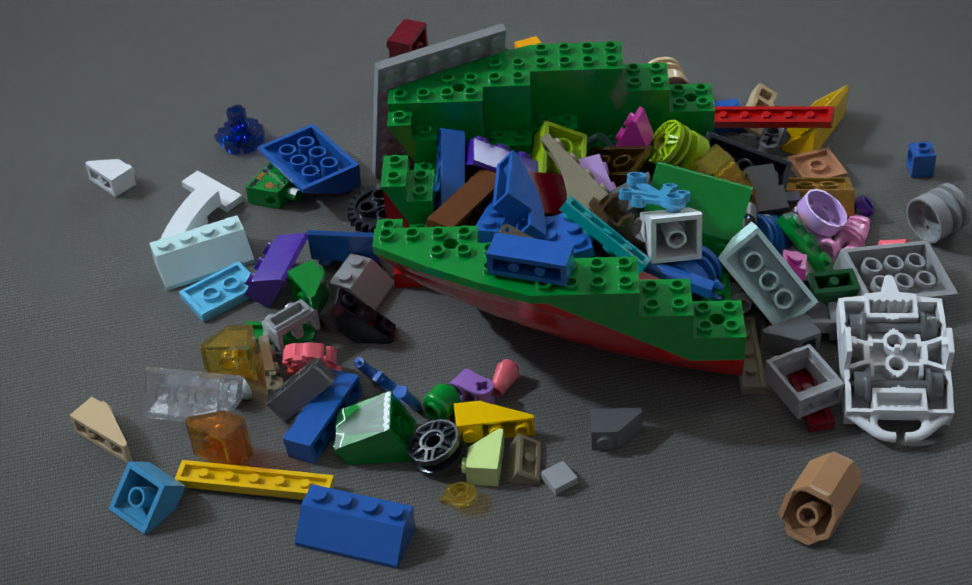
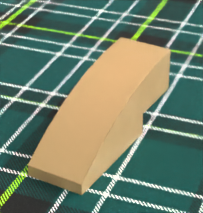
(760, 97)

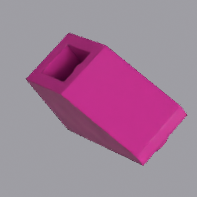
(637, 131)

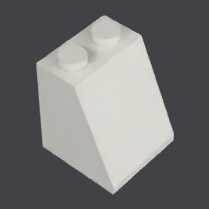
(672, 235)

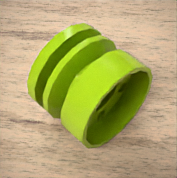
(677, 145)

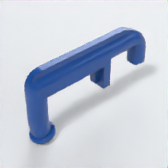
(382, 380)

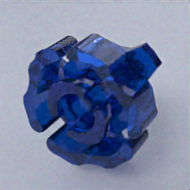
(240, 132)

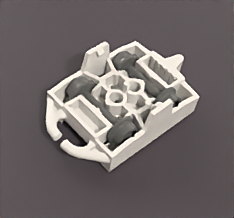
(920, 387)

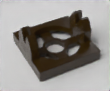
(612, 214)

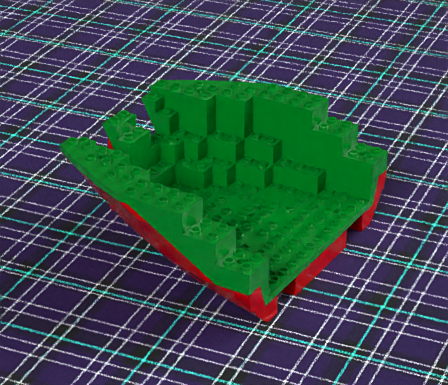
(507, 103)

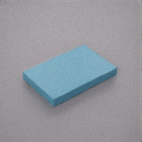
(217, 292)

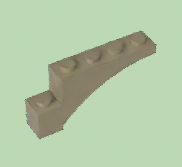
(578, 181)

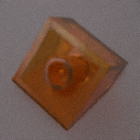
(220, 437)

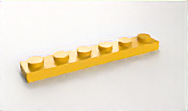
(249, 479)

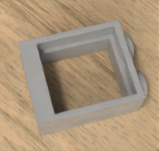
(810, 400)

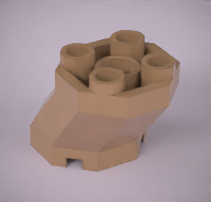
(820, 498)

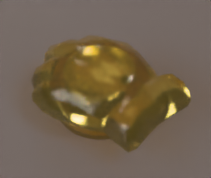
(459, 495)

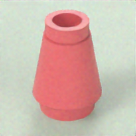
(504, 376)

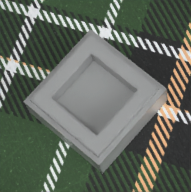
(559, 477)

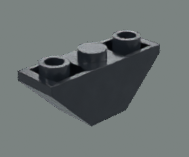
(361, 321)

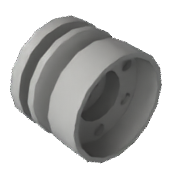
(938, 213)

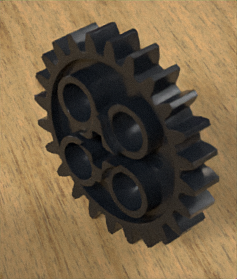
(366, 209)

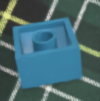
(145, 496)

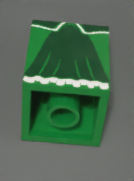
(374, 431)

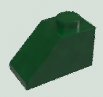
(833, 284)

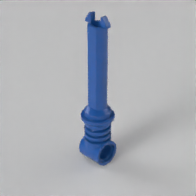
(699, 285)

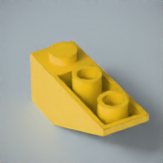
(480, 419)

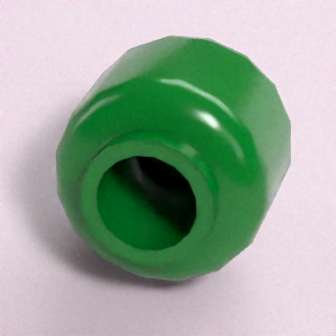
(440, 401)

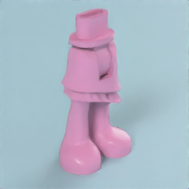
(850, 235)

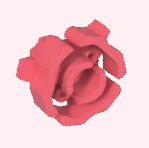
(300, 354)

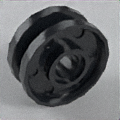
(436, 448)

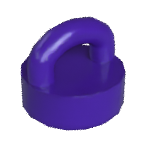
(864, 205)

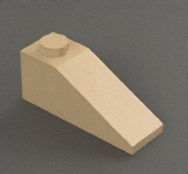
(97, 424)

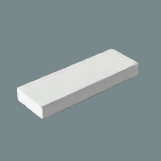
(228, 197)

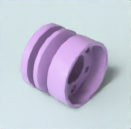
(820, 214)

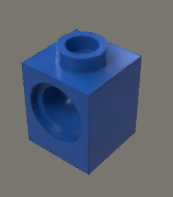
(921, 159)

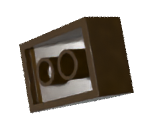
(622, 160)

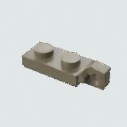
(269, 368)

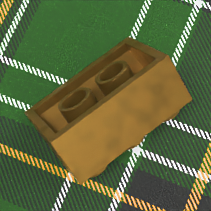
(838, 187)

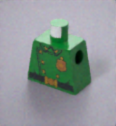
(271, 189)

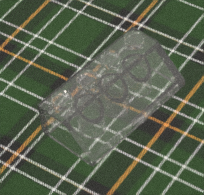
(186, 393)

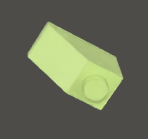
(485, 460)

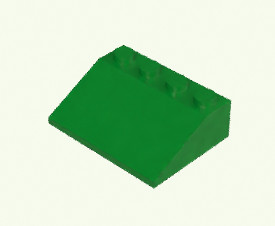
(719, 201)

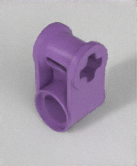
(473, 387)

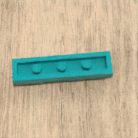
(599, 230)

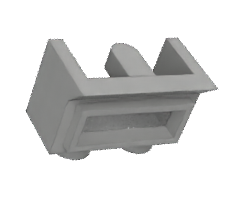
(288, 320)

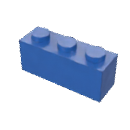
(530, 259)

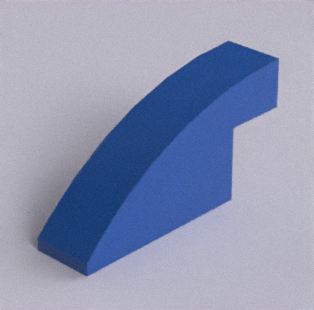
(518, 197)

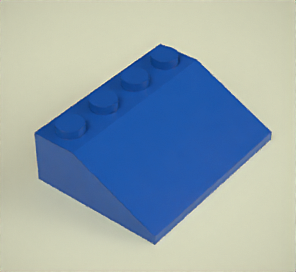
(313, 162)

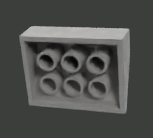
(910, 263)

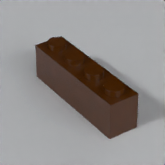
(467, 203)

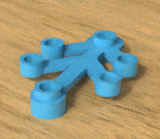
(642, 193)

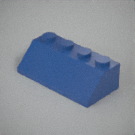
(355, 526)

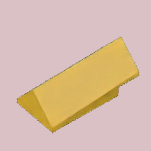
(811, 139)

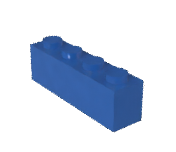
(317, 421)

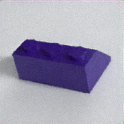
(482, 155)
(273, 268)

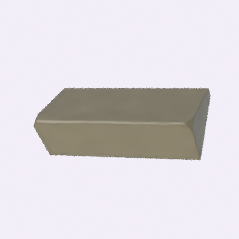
(524, 460)

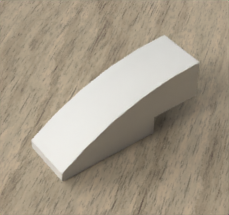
(193, 210)

